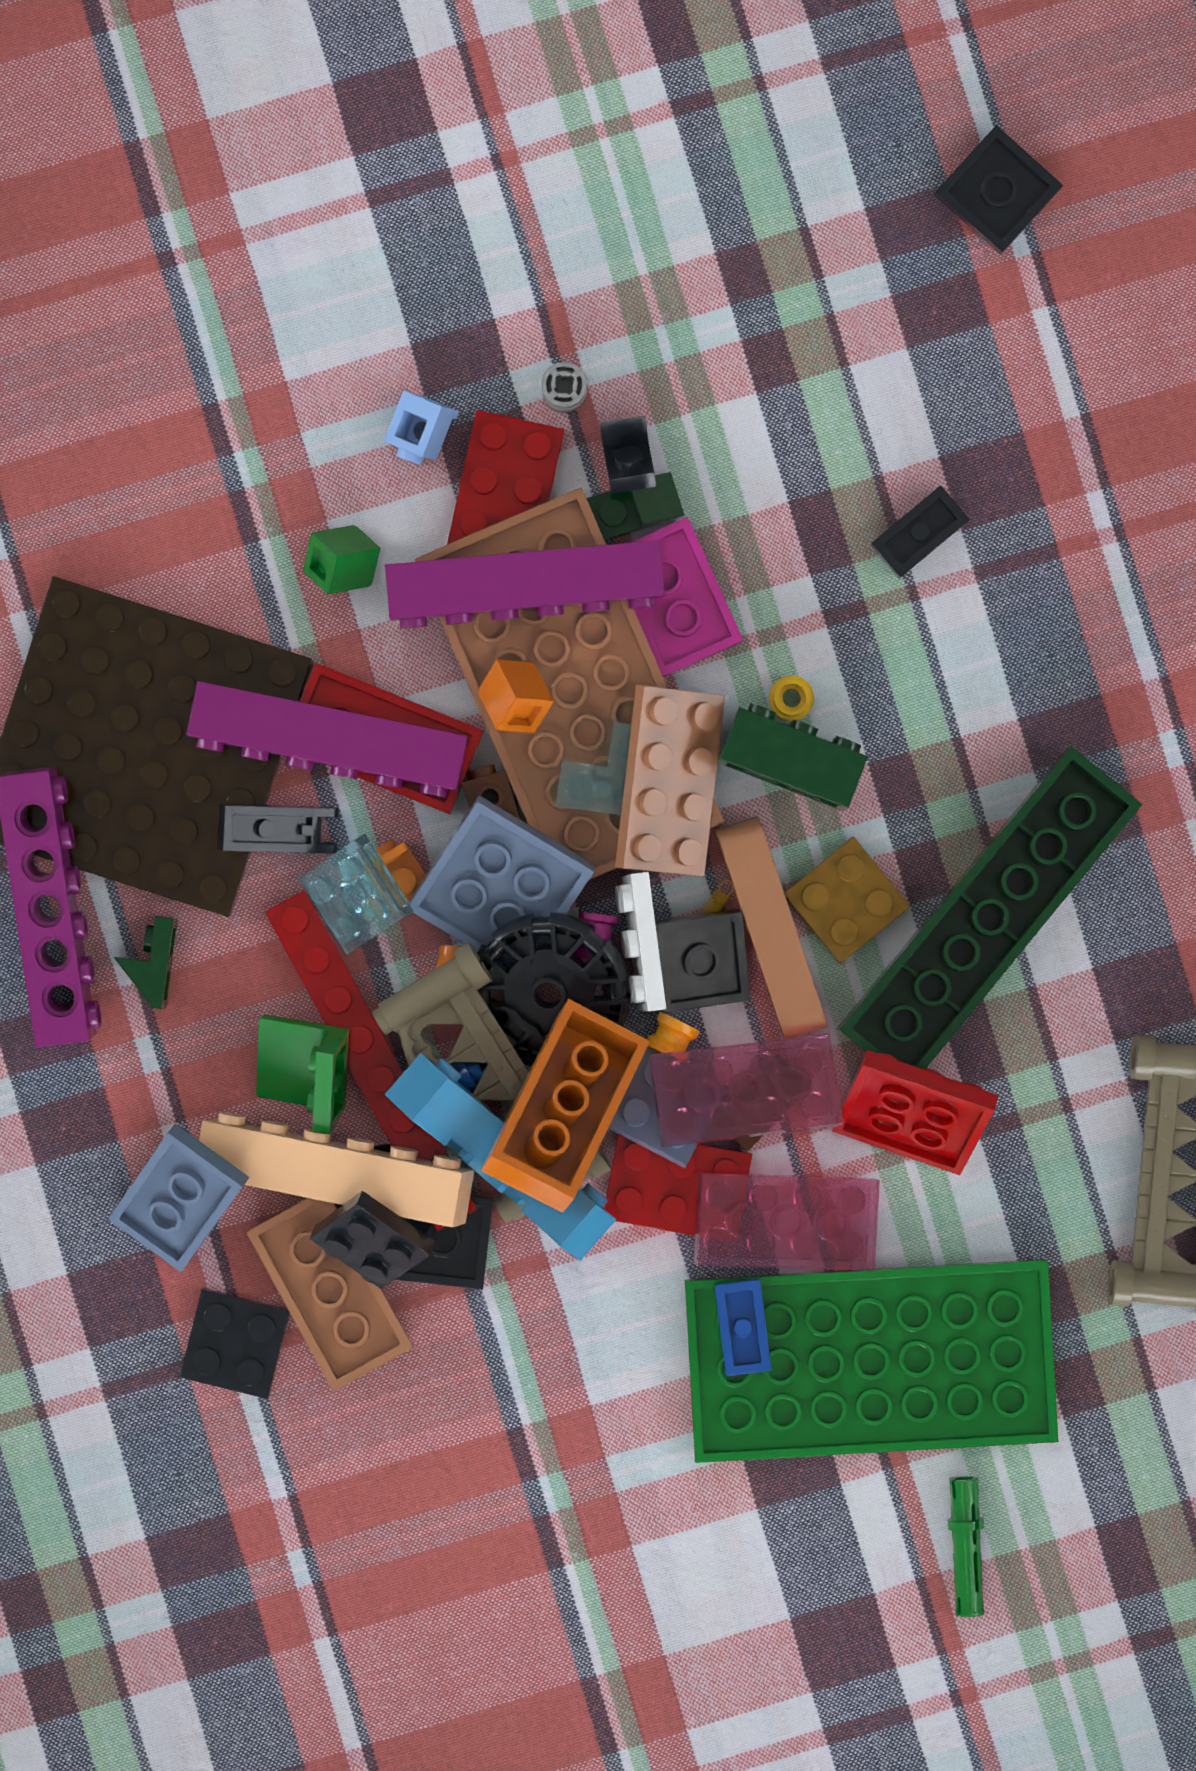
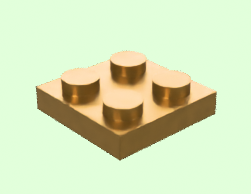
(846, 900)

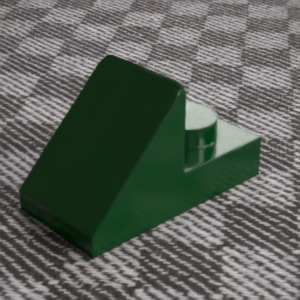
(636, 509)
(153, 976)

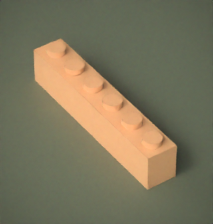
(338, 1171)

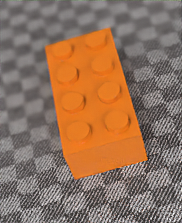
(565, 1106)

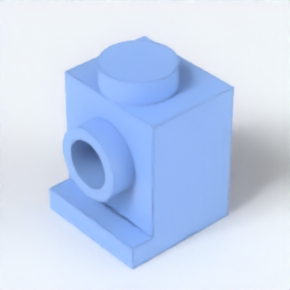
(409, 417)

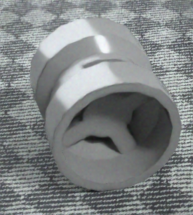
(567, 394)

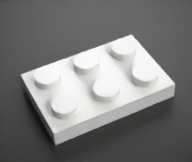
(641, 942)

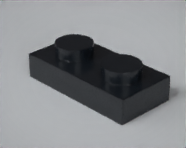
(919, 532)

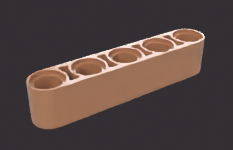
(771, 928)

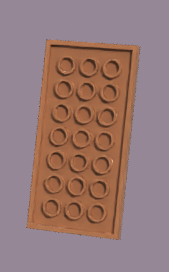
(586, 663)

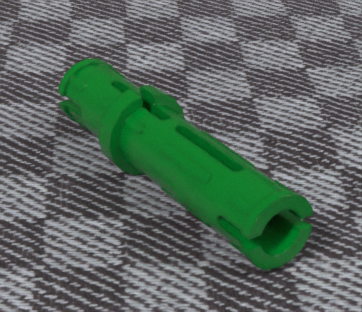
(966, 1537)

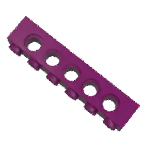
(50, 1021)

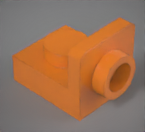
(402, 866)

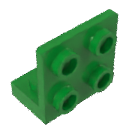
(304, 1067)

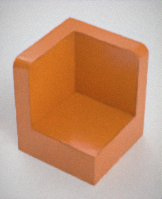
(515, 696)

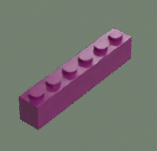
(524, 581)
(327, 737)

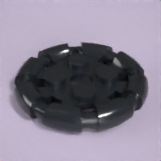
(554, 965)

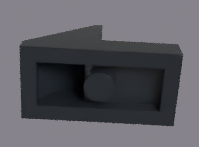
(627, 454)

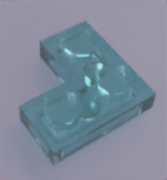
(597, 786)

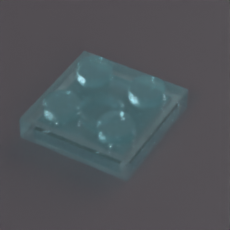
(356, 894)

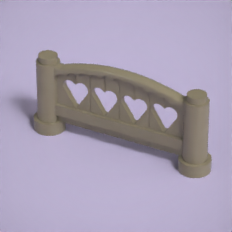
(453, 998)
(1155, 1269)

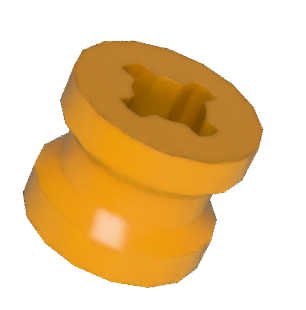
(671, 1035)

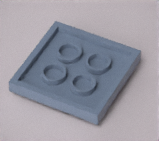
(496, 873)

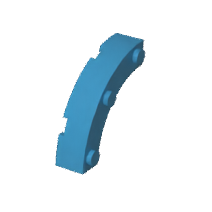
(459, 1119)

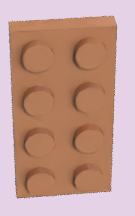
(670, 781)
(336, 1310)

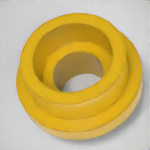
(797, 684)

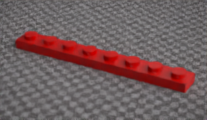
(344, 1007)

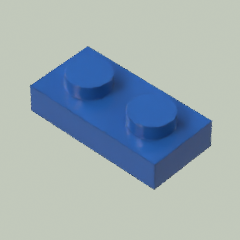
(742, 1327)

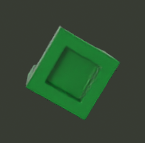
(341, 559)

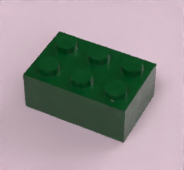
(793, 757)

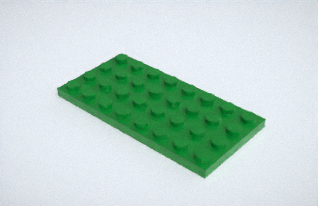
(880, 1363)

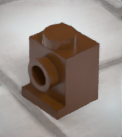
(485, 779)

